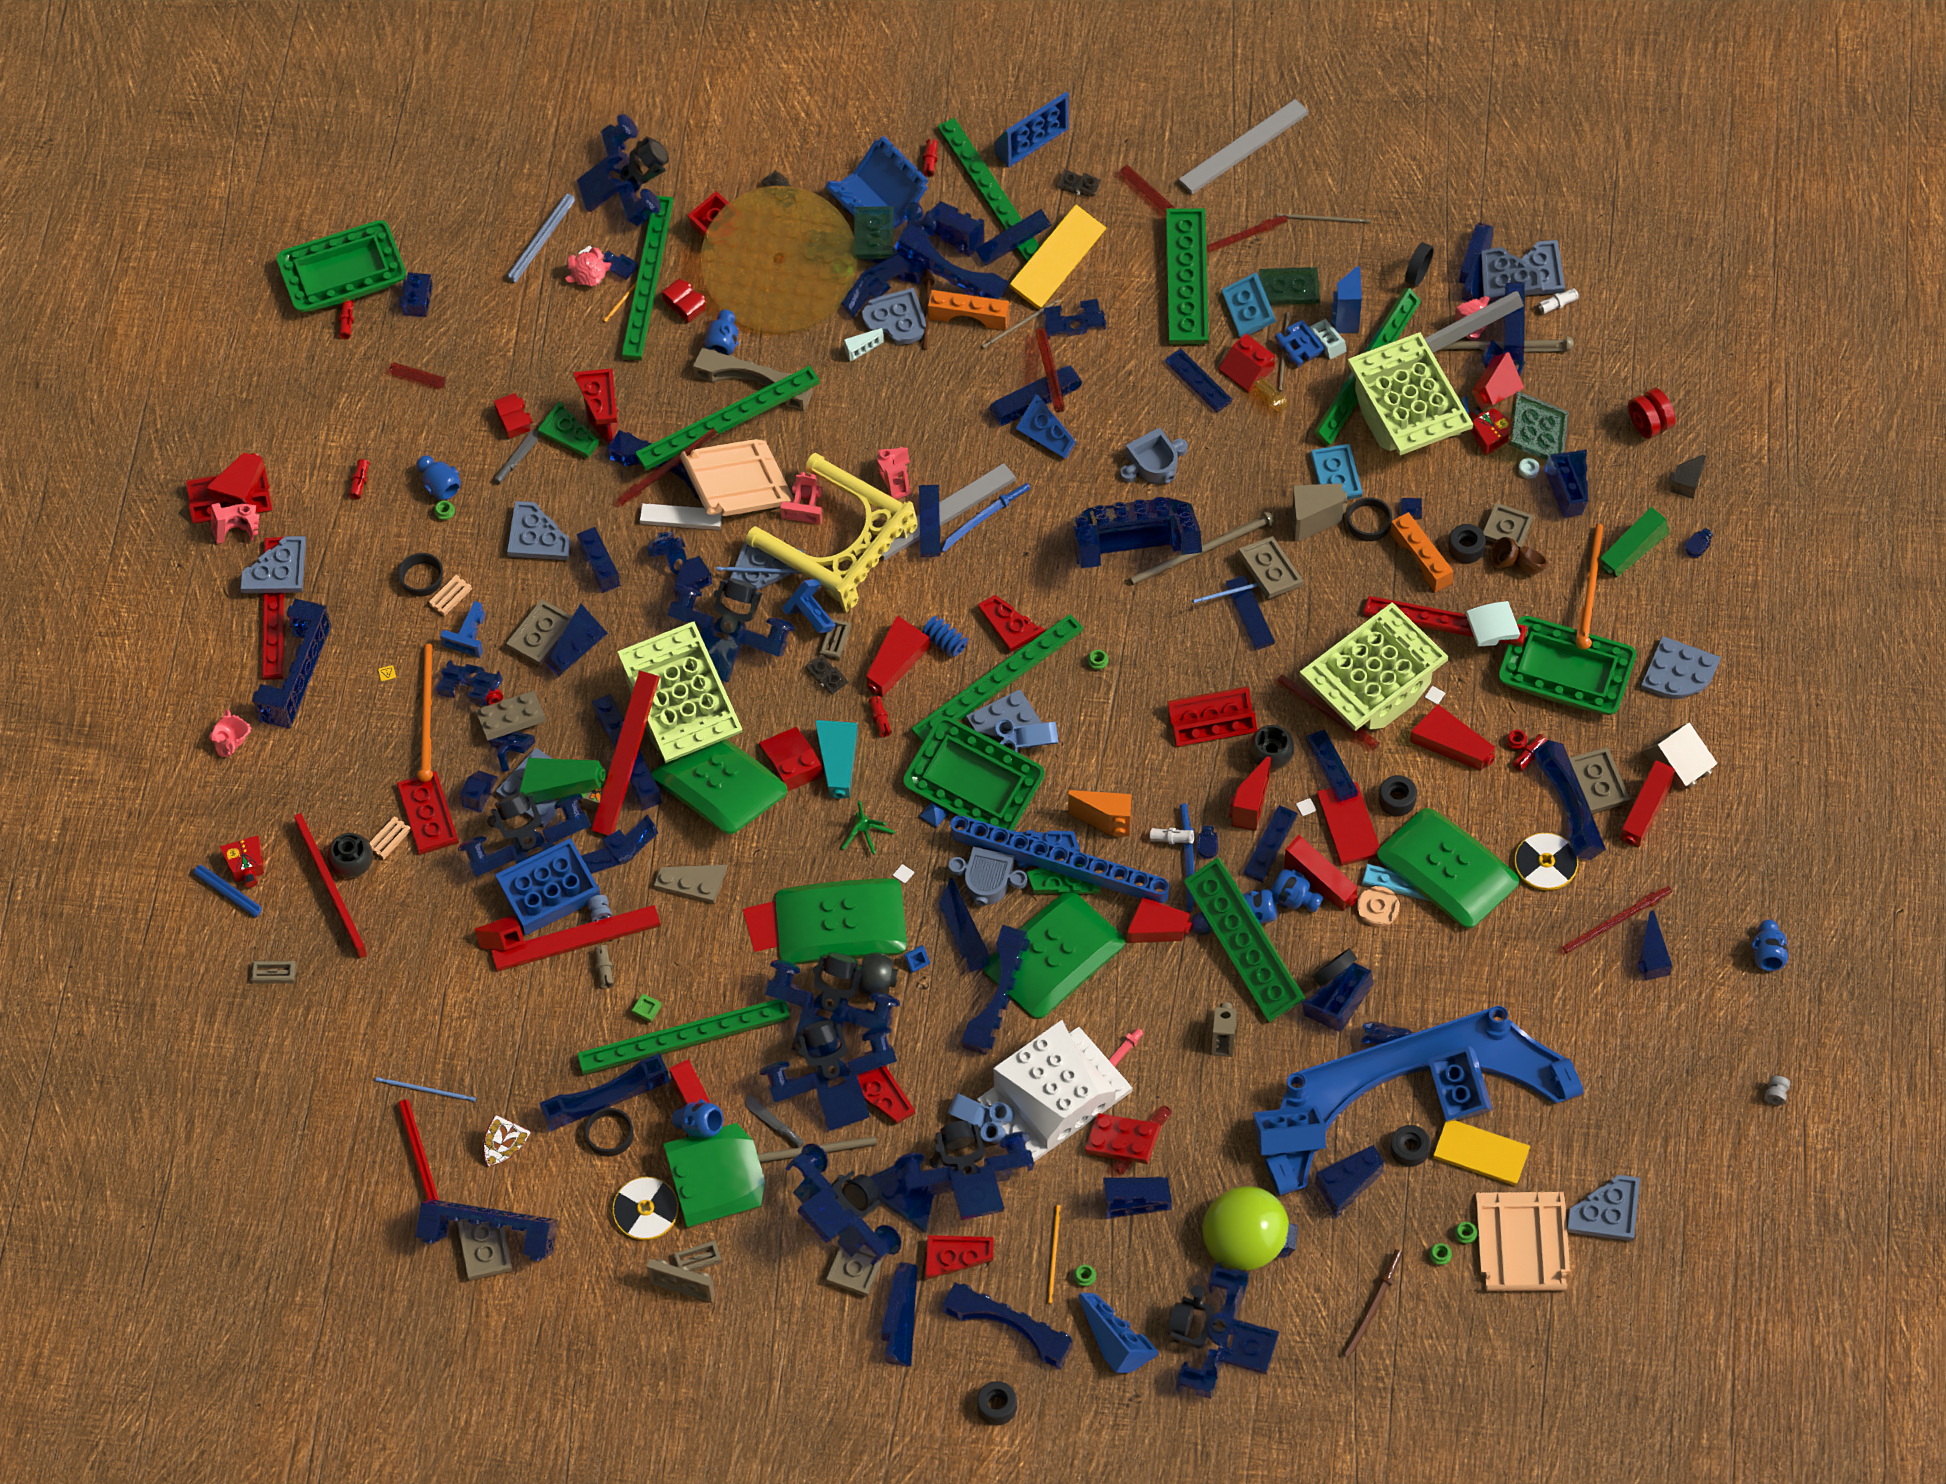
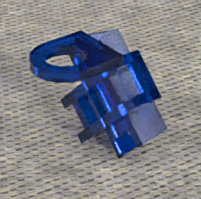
(670, 546)

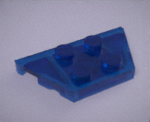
(913, 1207)

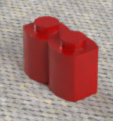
(684, 300)
(512, 415)

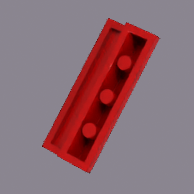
(201, 502)
(1212, 716)

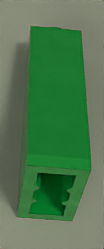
(1635, 542)
(560, 777)

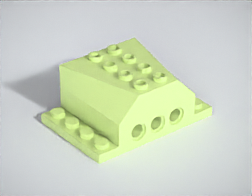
(1407, 396)
(1376, 670)
(689, 700)

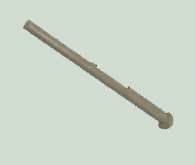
(1529, 345)
(1267, 518)
(829, 1147)

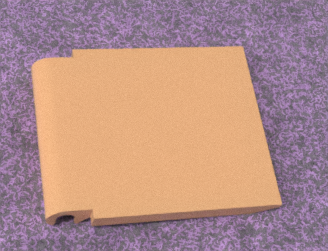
(736, 477)
(1523, 1241)

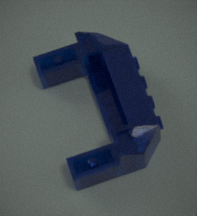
(1135, 527)

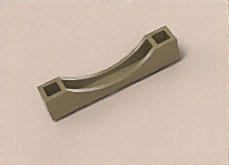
(716, 367)

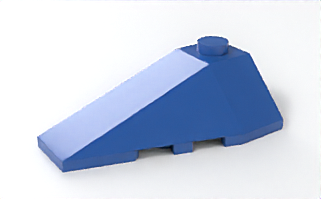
(1118, 1343)

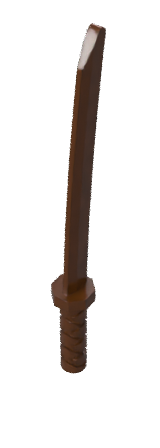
(928, 280)
(1385, 1281)

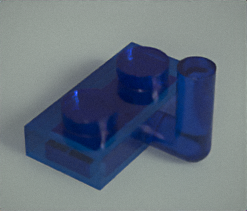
(514, 742)

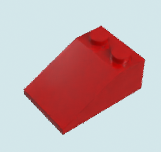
(792, 758)
(1249, 798)

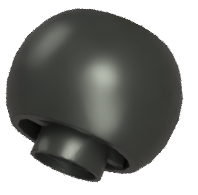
(1273, 739)
(350, 863)
(877, 974)

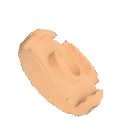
(1378, 906)

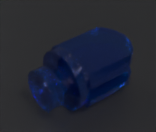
(1698, 543)
(1208, 842)

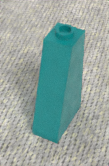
(838, 752)

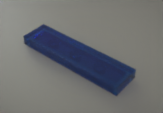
(1013, 237)
(1199, 380)
(929, 521)
(1250, 614)
(1332, 765)
(1270, 843)

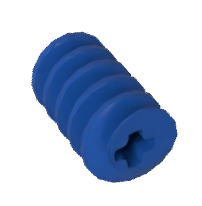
(944, 637)

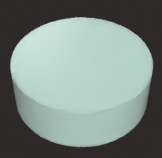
(1528, 468)

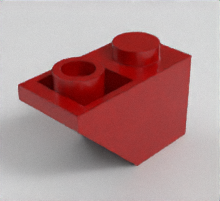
(500, 934)

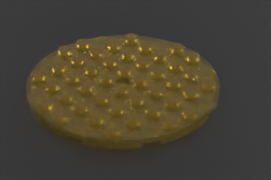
(787, 295)

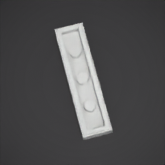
(679, 517)

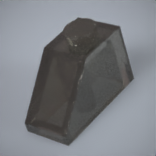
(1687, 476)

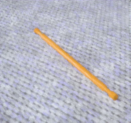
(620, 302)
(1053, 1258)

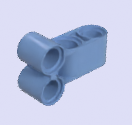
(1028, 735)
(984, 1116)

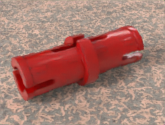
(930, 157)
(346, 319)
(359, 479)
(880, 716)
(1528, 754)

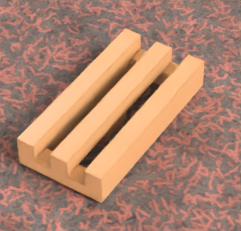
(447, 594)
(379, 841)

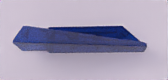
(1472, 269)
(963, 928)
(900, 1315)

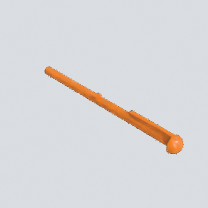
(1582, 639)
(425, 773)

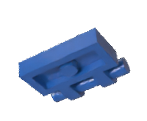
(1304, 340)

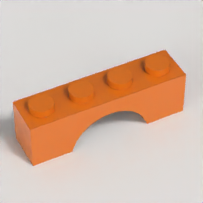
(989, 311)
(1433, 565)

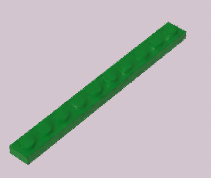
(985, 182)
(647, 281)
(1347, 398)
(729, 416)
(1002, 675)
(683, 1036)

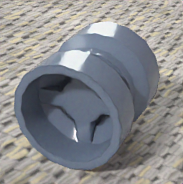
(599, 907)

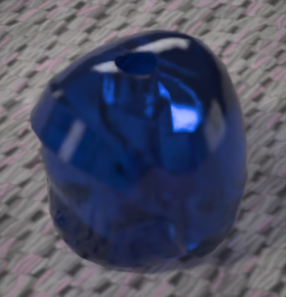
(1200, 924)

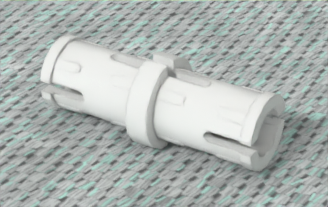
(1558, 301)
(1172, 835)

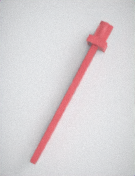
(1131, 1039)

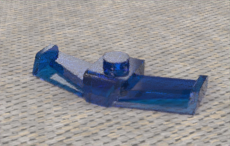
(874, 282)
(621, 848)

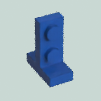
(803, 601)
(465, 640)

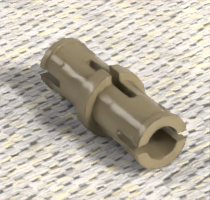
(604, 966)

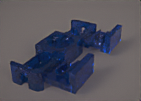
(1089, 319)
(481, 681)

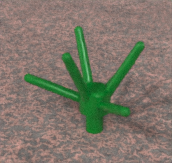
(863, 824)

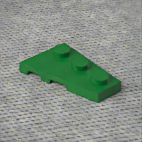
(567, 431)
(1049, 882)

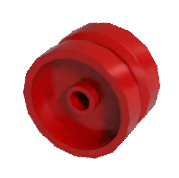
(1651, 413)

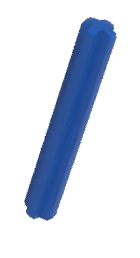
(228, 890)

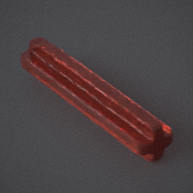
(417, 375)

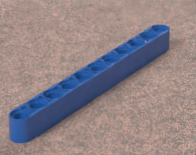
(1066, 866)

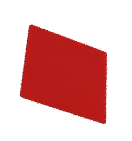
(762, 925)

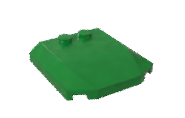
(716, 1175)

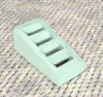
(862, 343)
(1333, 348)

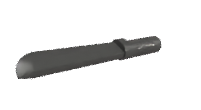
(523, 449)
(763, 1113)

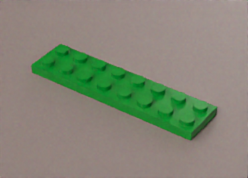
(1187, 276)
(1244, 939)

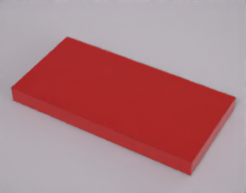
(427, 814)
(1349, 826)

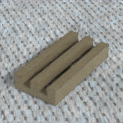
(831, 653)
(273, 975)
(697, 1249)

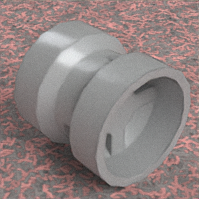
(1777, 1090)

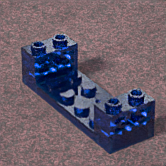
(281, 705)
(435, 1217)

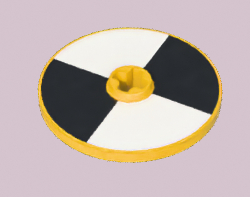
(1546, 876)
(651, 1223)

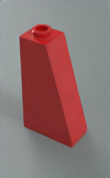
(897, 654)
(1453, 739)
(1647, 804)
(1320, 873)
(687, 1083)

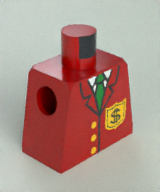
(1490, 429)
(244, 860)

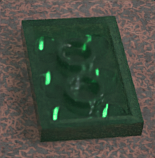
(874, 232)
(1291, 285)

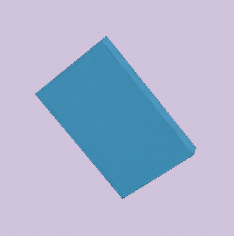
(1248, 305)
(1337, 466)

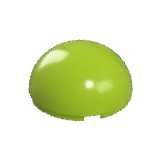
(1245, 1228)

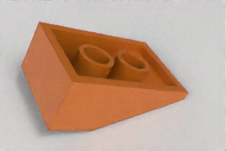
(1102, 810)

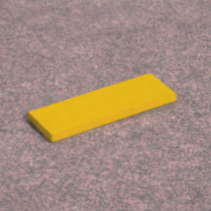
(1057, 257)

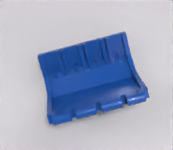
(881, 181)

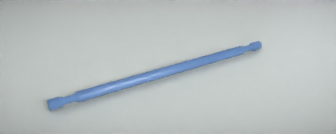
(759, 570)
(1225, 593)
(425, 1089)

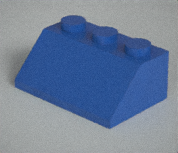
(1347, 303)
(1460, 1084)
(1289, 1130)

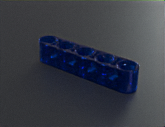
(1016, 403)

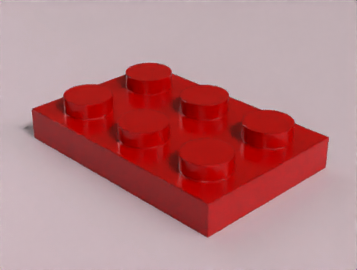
(1122, 1138)

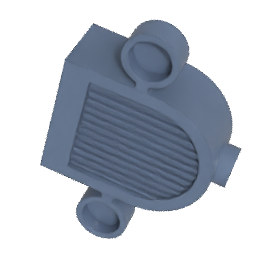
(1153, 458)
(988, 875)

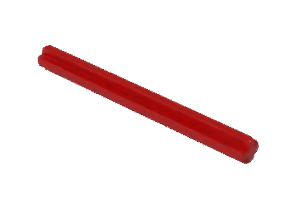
(417, 1149)

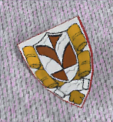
(503, 1140)

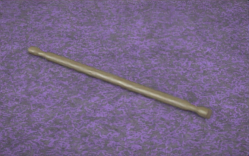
(1324, 218)
(1019, 324)
(1283, 354)

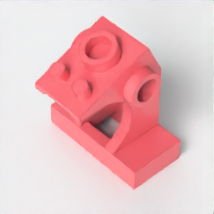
(891, 466)
(805, 487)
(229, 517)

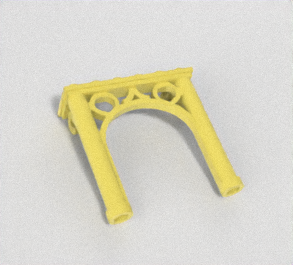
(843, 584)

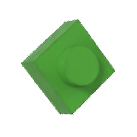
(646, 1008)

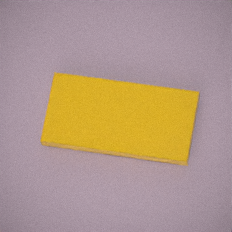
(1481, 1152)

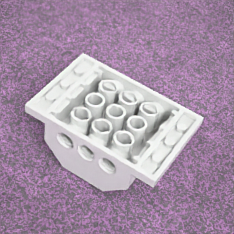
(1055, 1087)

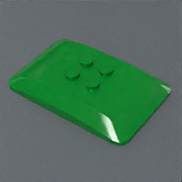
(341, 266)
(1561, 672)
(973, 775)
(721, 785)
(1448, 867)
(841, 918)
(1064, 951)

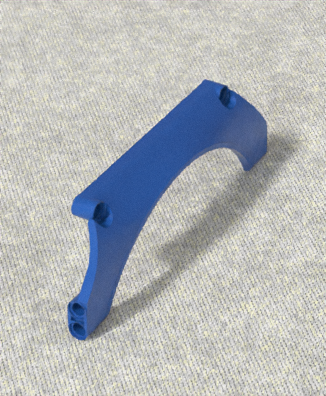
(1499, 1048)

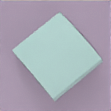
(1492, 623)

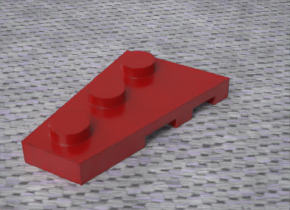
(599, 393)
(1008, 624)
(885, 1094)
(956, 1253)

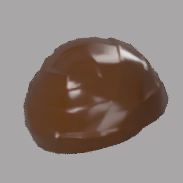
(1504, 553)
(1531, 561)

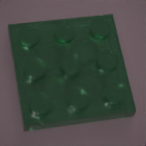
(1537, 426)

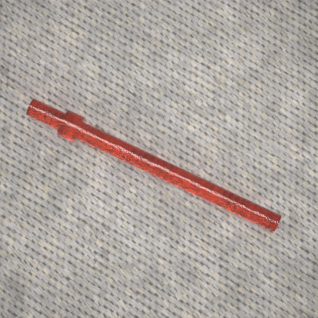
(1267, 225)
(636, 490)
(1360, 734)
(1650, 900)

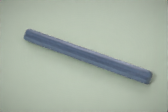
(540, 238)

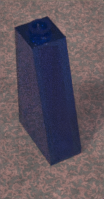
(1515, 324)

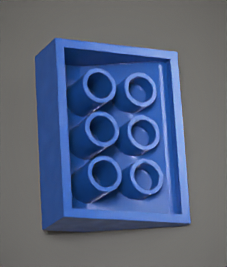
(1033, 131)
(547, 886)

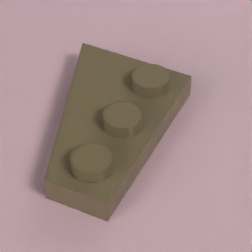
(692, 881)

